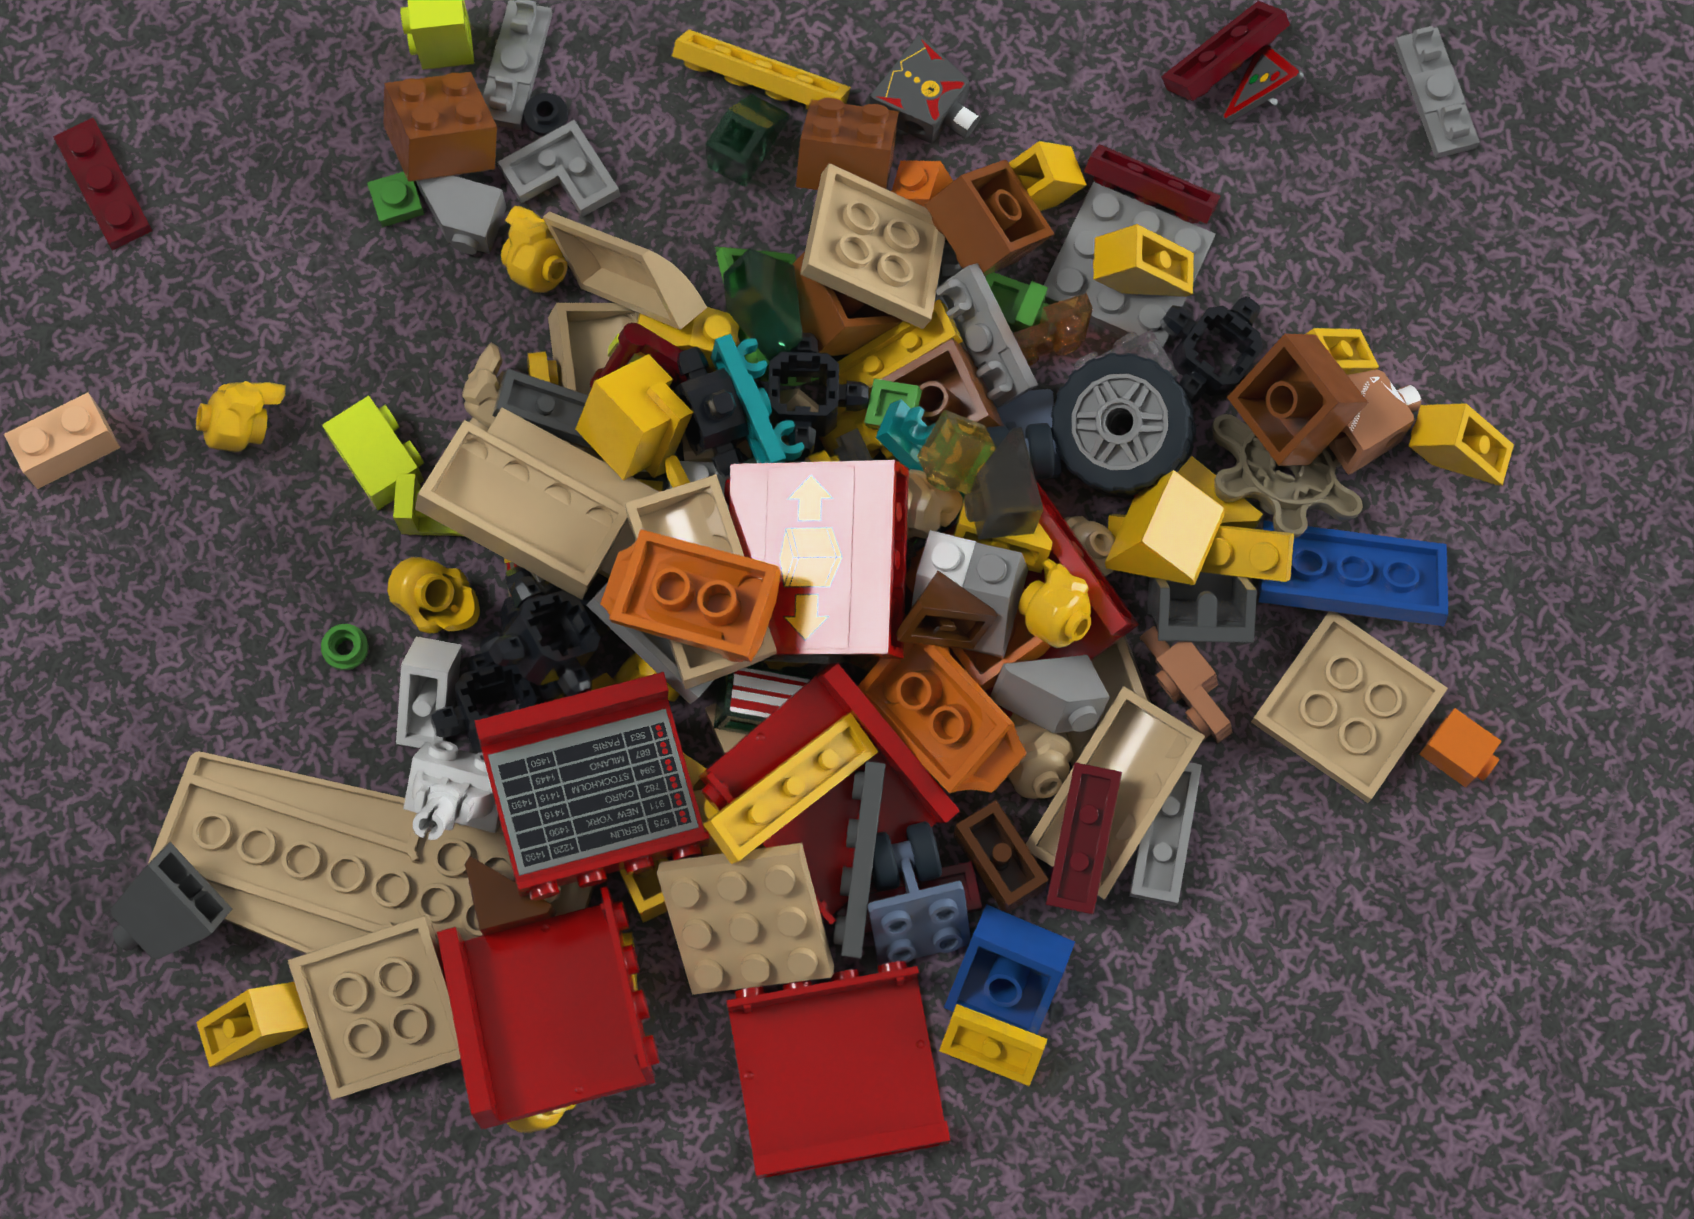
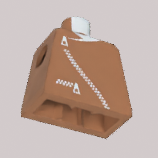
(1378, 424)

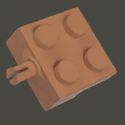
(1190, 677)

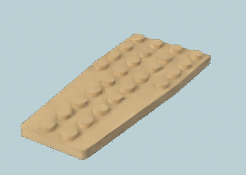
(325, 857)

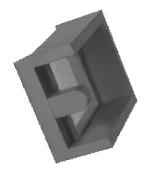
(1210, 611)

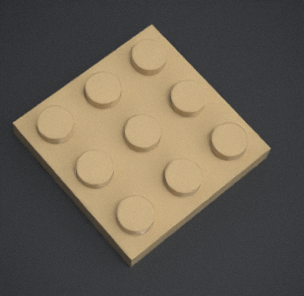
(874, 246)
(1349, 705)
(746, 919)
(377, 1006)

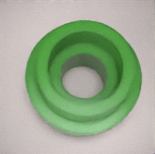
(337, 635)

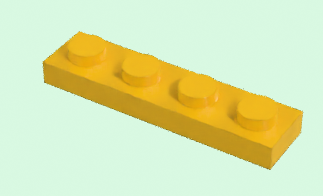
(746, 68)
(1242, 552)
(790, 788)

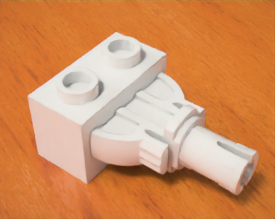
(449, 789)

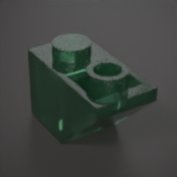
(744, 138)
(764, 301)

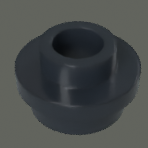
(545, 125)

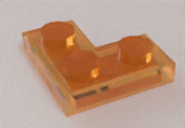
(1060, 329)

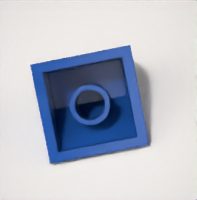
(1010, 970)

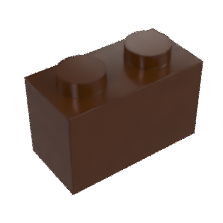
(1000, 857)

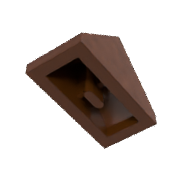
(946, 616)
(498, 900)

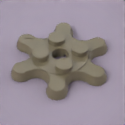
(1279, 493)

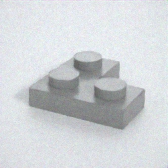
(565, 159)

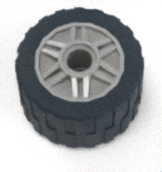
(1094, 404)

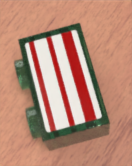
(754, 694)

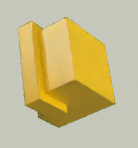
(634, 418)

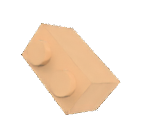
(62, 440)

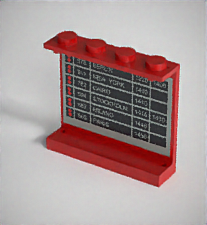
(591, 786)

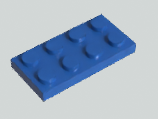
(1364, 576)

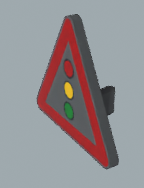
(1263, 79)

